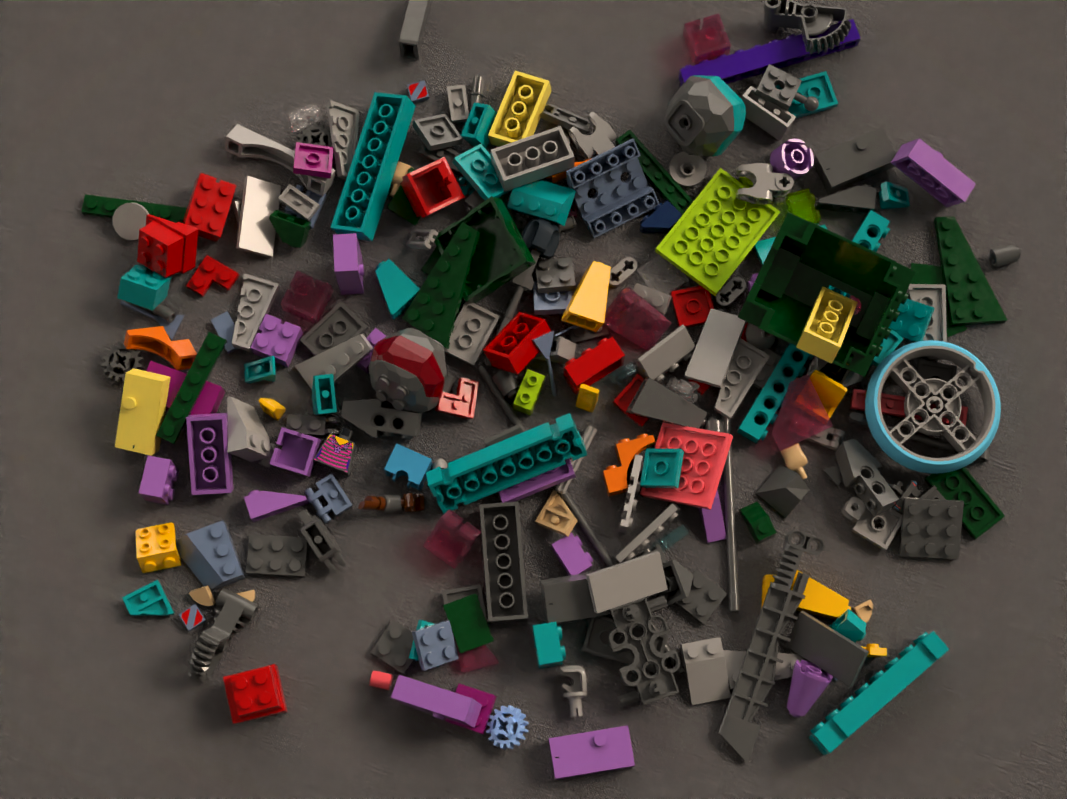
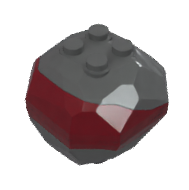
(408, 370)

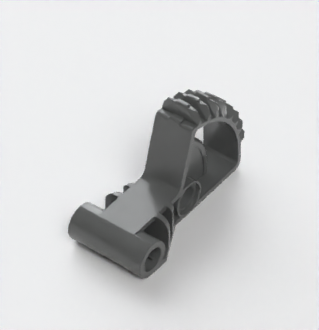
(810, 20)
(232, 616)

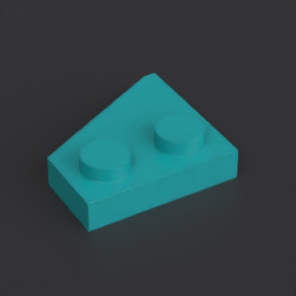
(148, 601)

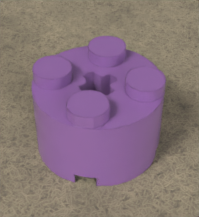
(792, 158)

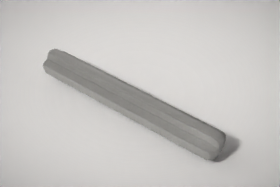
(587, 438)

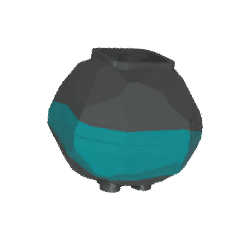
(705, 116)

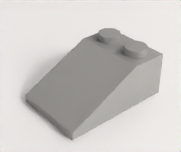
(246, 432)
(705, 670)

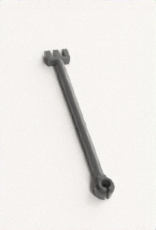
(857, 419)

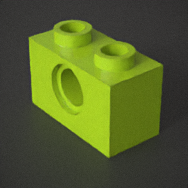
(529, 392)

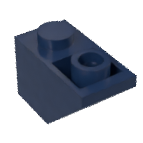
(662, 219)

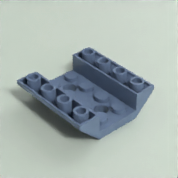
(614, 199)

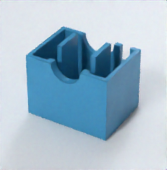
(410, 464)

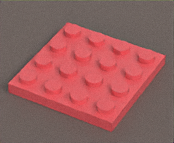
(701, 466)

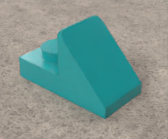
(893, 196)
(260, 370)

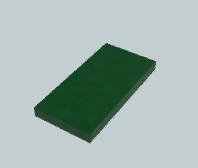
(979, 509)

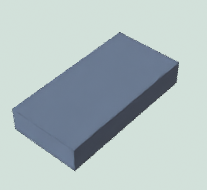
(225, 328)

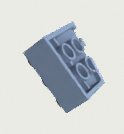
(211, 555)

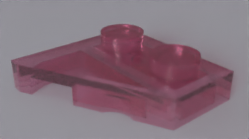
(476, 658)

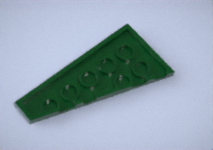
(967, 289)
(442, 292)

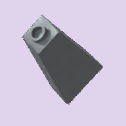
(413, 29)
(664, 405)

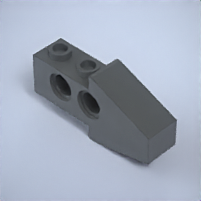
(365, 414)
(861, 472)

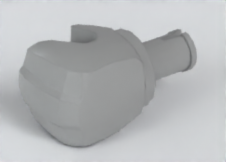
(577, 690)

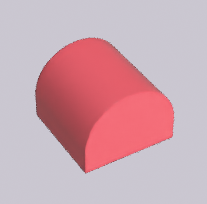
(381, 680)

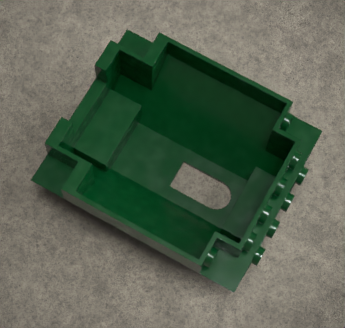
(812, 258)

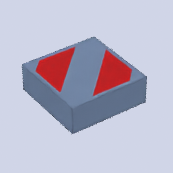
(418, 91)
(192, 617)

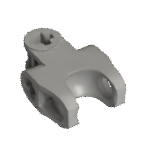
(596, 143)
(765, 183)

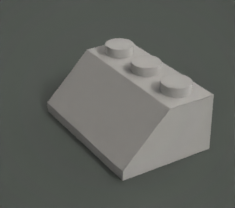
(666, 355)

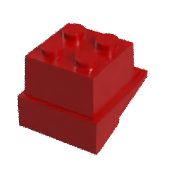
(431, 188)
(167, 246)
(255, 694)

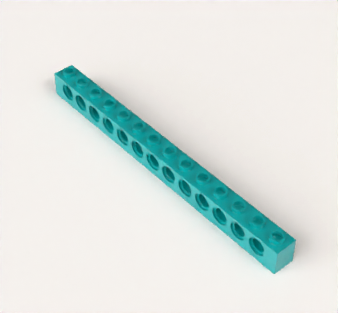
(749, 429)

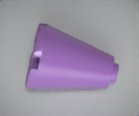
(806, 687)

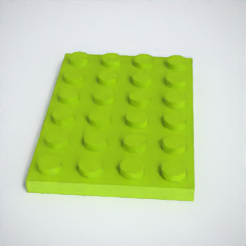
(716, 233)

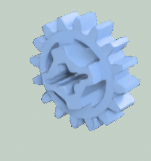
(514, 725)

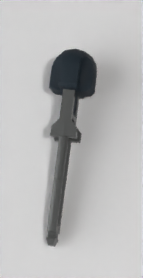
(542, 241)

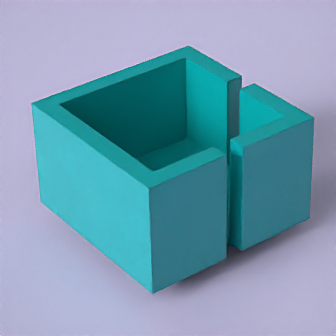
(143, 287)
(547, 642)

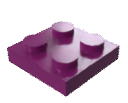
(313, 160)
(485, 699)

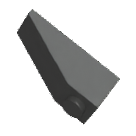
(853, 200)

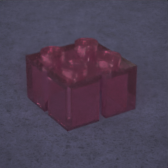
(706, 43)
(308, 300)
(451, 539)

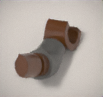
(393, 503)

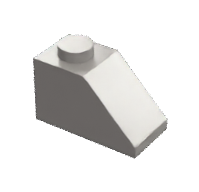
(561, 350)

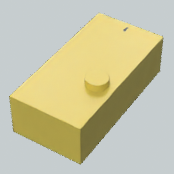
(520, 109)
(827, 325)
(142, 411)

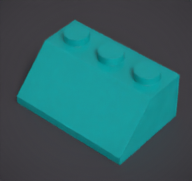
(542, 200)

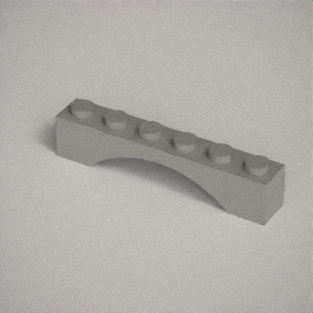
(247, 143)

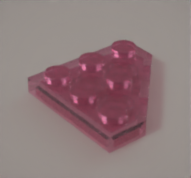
(800, 414)

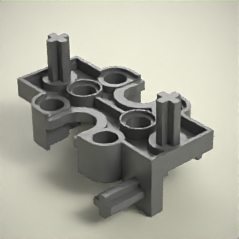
(662, 682)

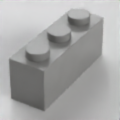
(766, 114)

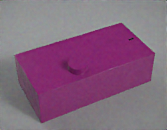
(208, 400)

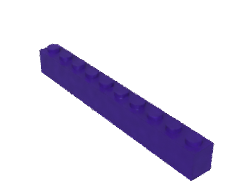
(756, 60)

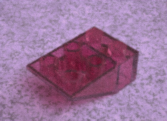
(636, 319)

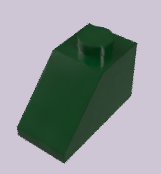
(290, 228)
(758, 522)

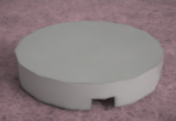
(129, 219)

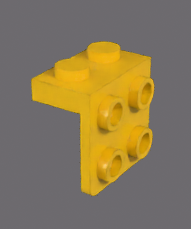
(828, 390)
(157, 547)

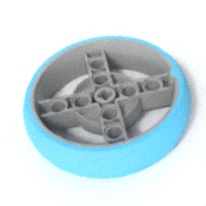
(973, 372)

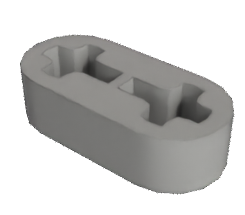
(625, 275)
(727, 289)

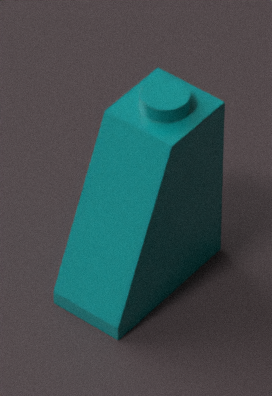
(396, 288)

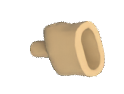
(401, 170)
(795, 459)

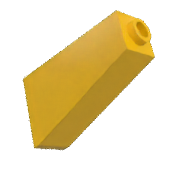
(590, 298)
(821, 600)

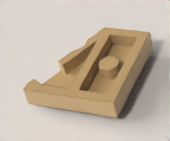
(556, 515)

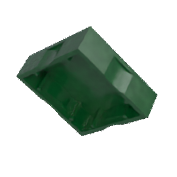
(499, 249)

